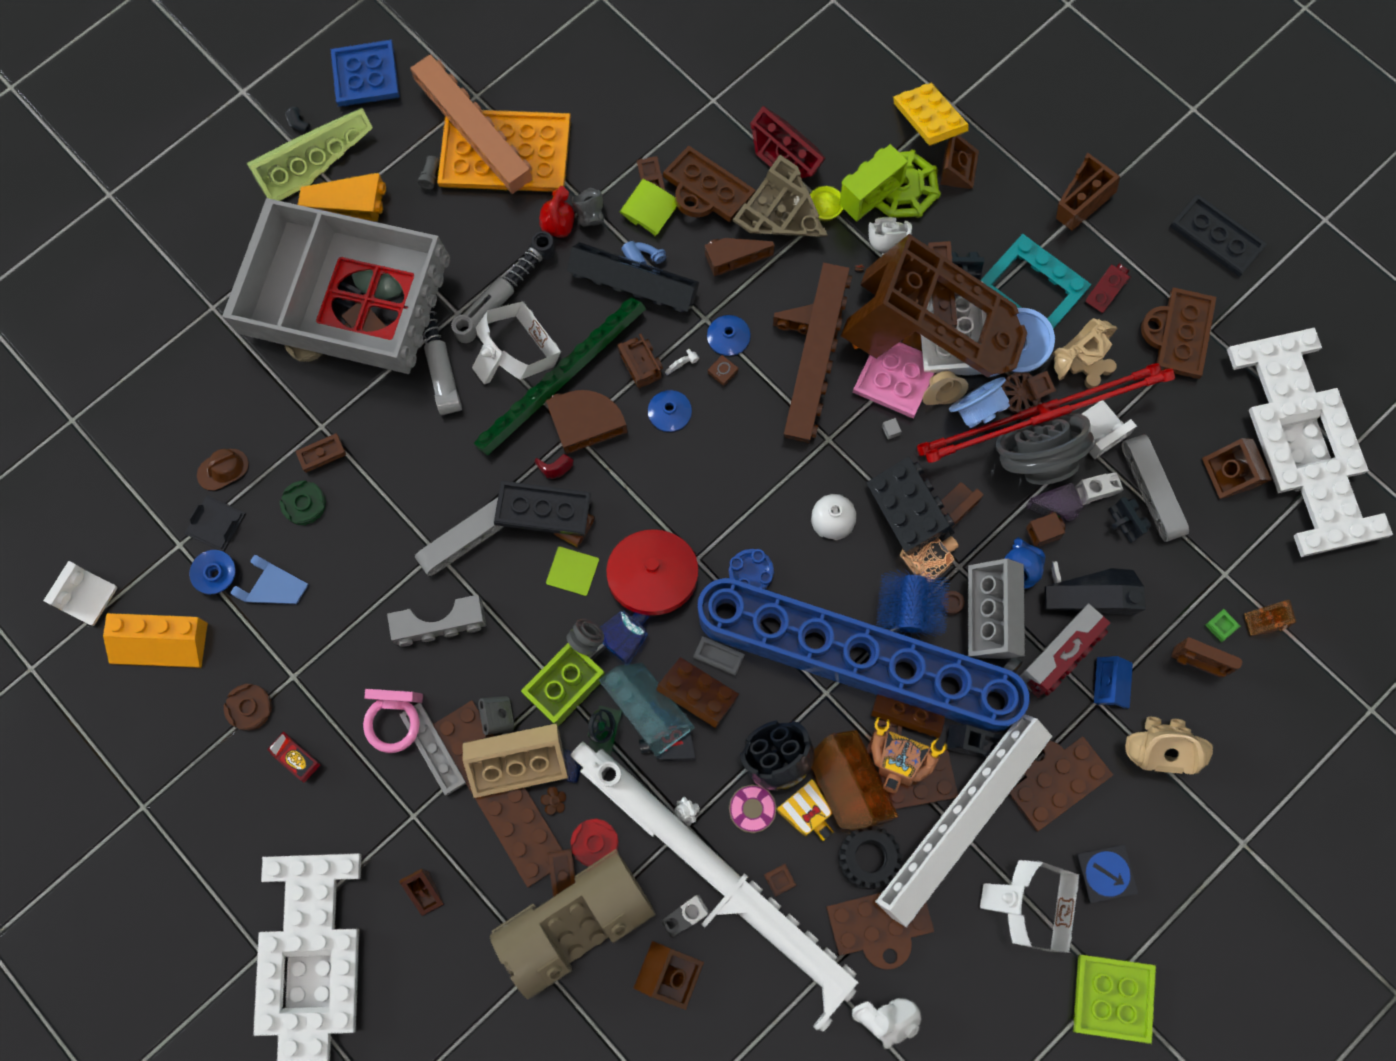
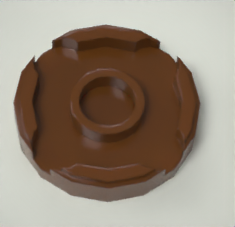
(247, 707)

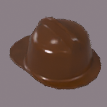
(222, 468)

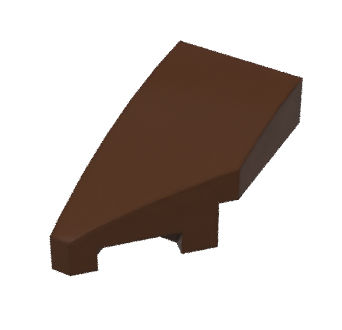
(650, 171)

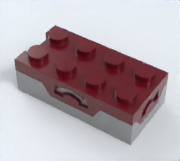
(1060, 655)

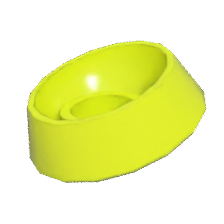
(826, 202)

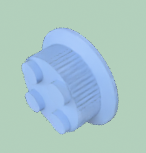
(982, 403)

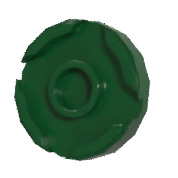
(302, 502)

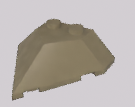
(781, 205)

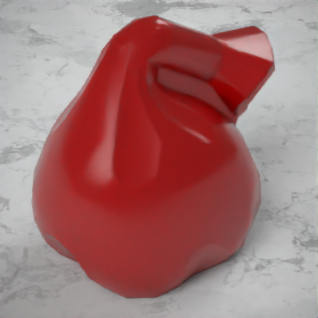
(557, 215)

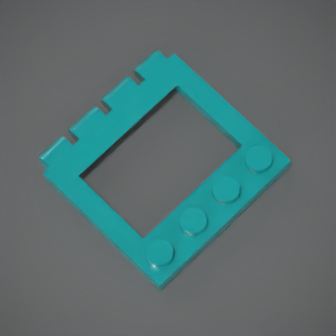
(1047, 264)

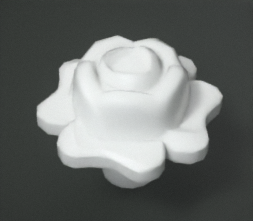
(686, 811)

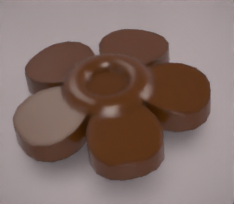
(553, 801)

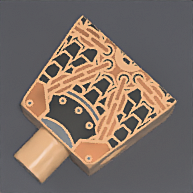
(931, 558)

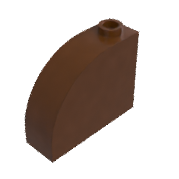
(585, 419)

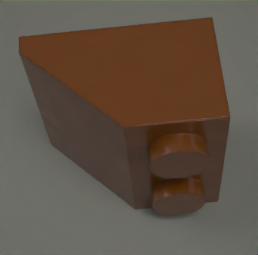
(1236, 468)
(668, 975)

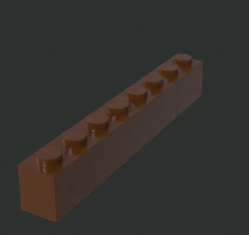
(816, 353)

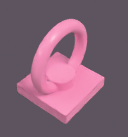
(391, 700)

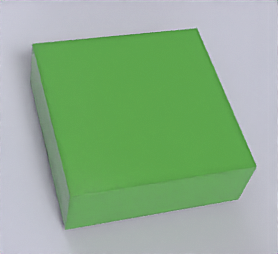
(1222, 625)

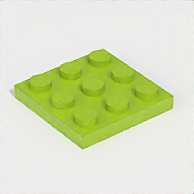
(1114, 998)

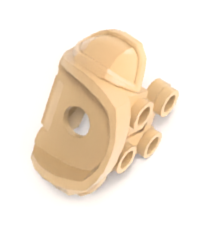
(1087, 353)
(1149, 747)

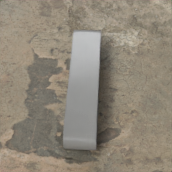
(1155, 488)
(458, 540)

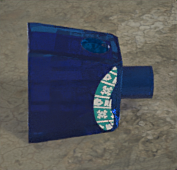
(624, 635)

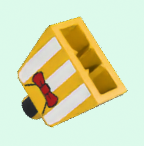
(807, 811)

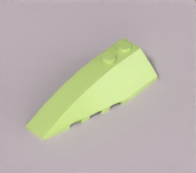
(306, 157)

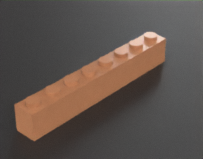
(472, 124)

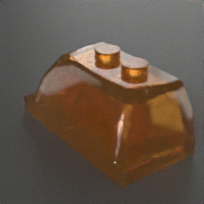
(851, 782)

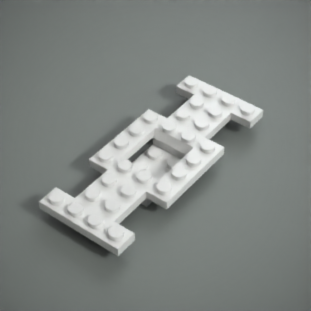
(1297, 447)
(320, 959)

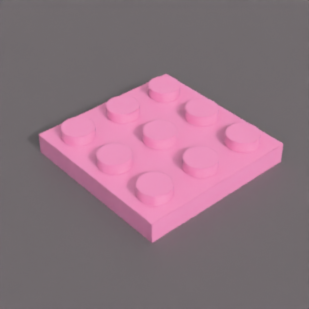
(895, 379)

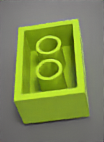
(873, 182)
(563, 684)

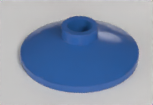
(728, 344)
(669, 420)
(205, 565)

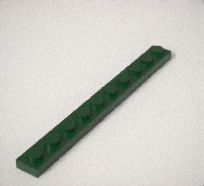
(559, 376)

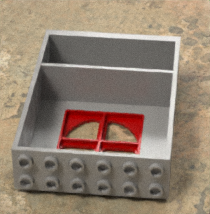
(295, 275)

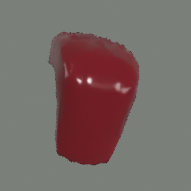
(557, 468)

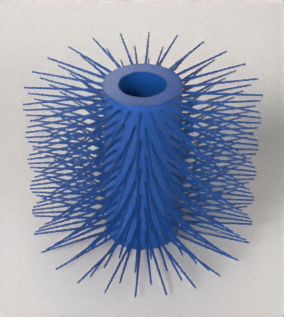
(913, 604)

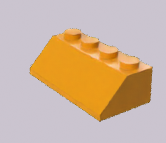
(154, 640)

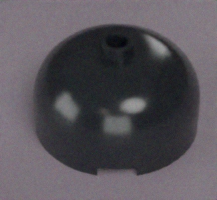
(778, 755)

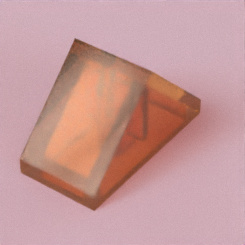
(1270, 618)

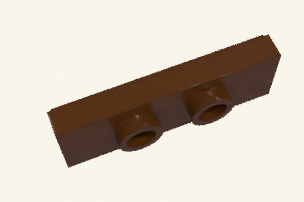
(908, 716)

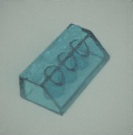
(648, 711)

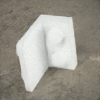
(1106, 428)
(80, 593)

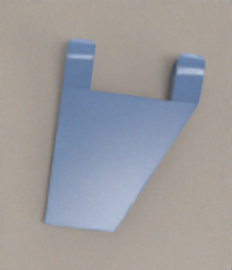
(272, 586)

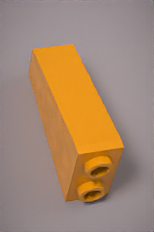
(351, 197)

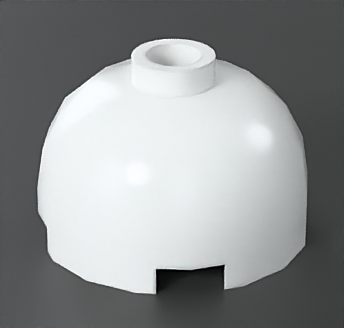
(887, 233)
(833, 517)

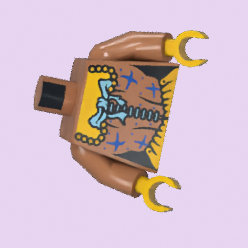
(902, 758)

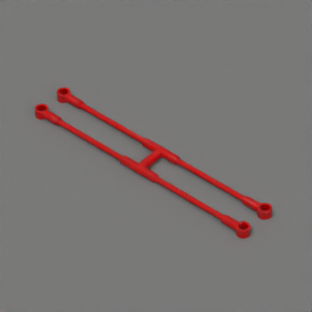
(1045, 412)

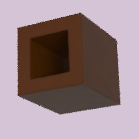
(1046, 529)

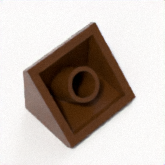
(959, 163)

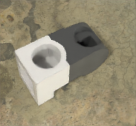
(685, 916)

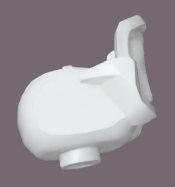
(891, 1022)

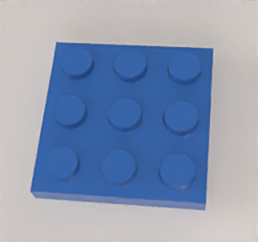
(364, 73)

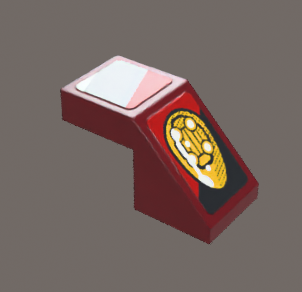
(293, 757)

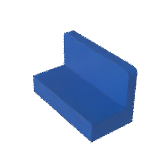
(1113, 681)

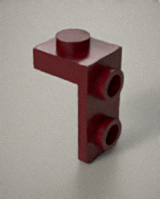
(1108, 287)

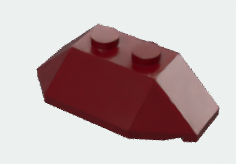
(777, 137)

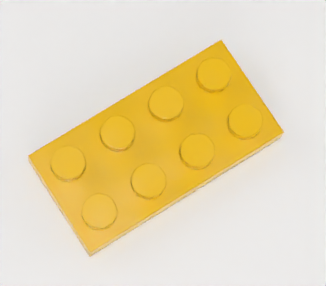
(930, 114)

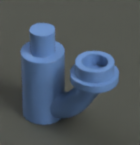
(633, 251)

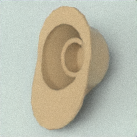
(945, 388)

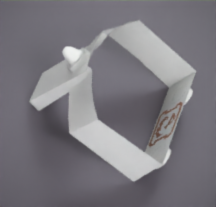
(491, 356)
(1009, 900)

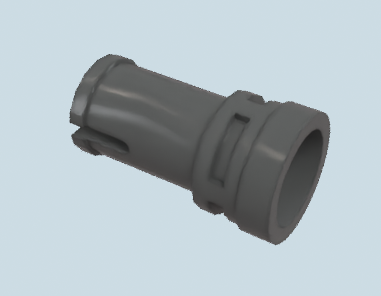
(427, 176)

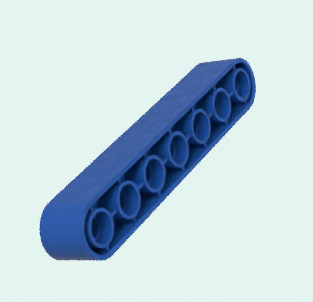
(884, 651)

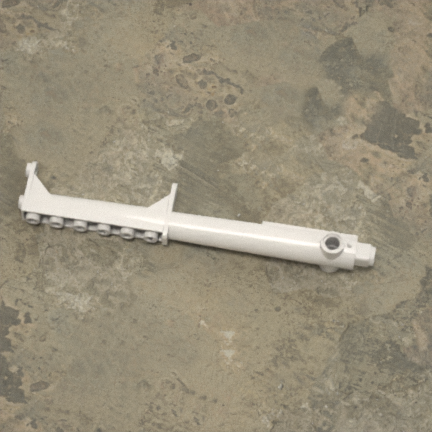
(739, 895)

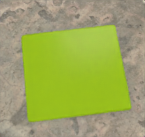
(572, 571)

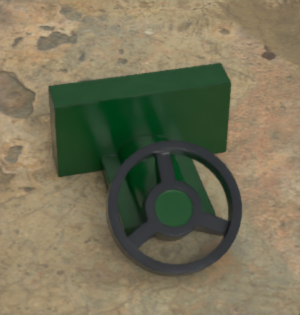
(603, 729)

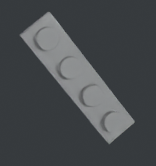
(435, 752)

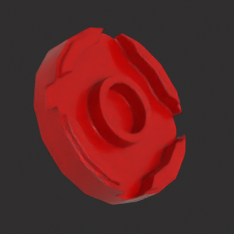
(593, 841)

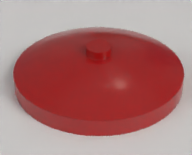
(652, 572)

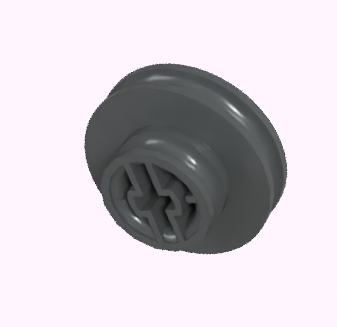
(1047, 450)

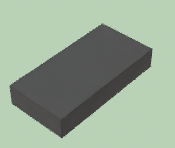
(719, 656)

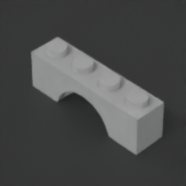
(465, 615)

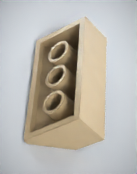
(514, 760)

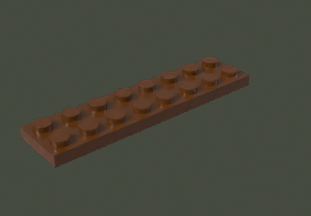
(510, 812)

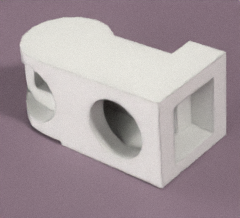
(1098, 487)

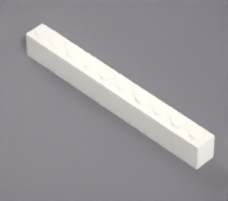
(963, 820)

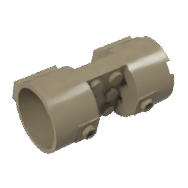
(547, 938)

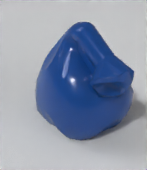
(1031, 557)

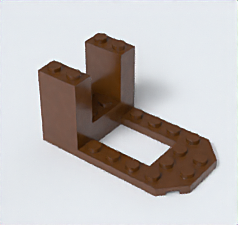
(903, 288)

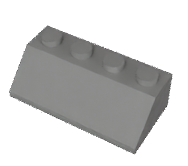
(996, 610)

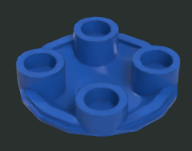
(752, 567)

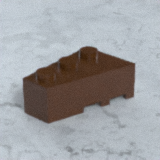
(1087, 192)

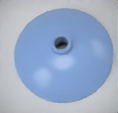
(1038, 342)

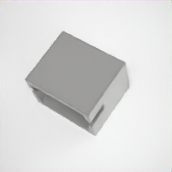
(891, 428)

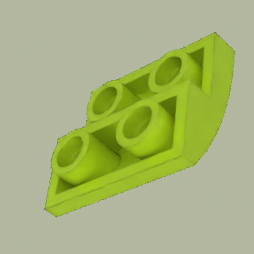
(649, 206)

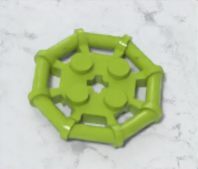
(912, 191)

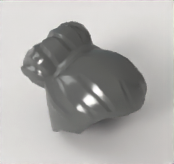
(589, 207)

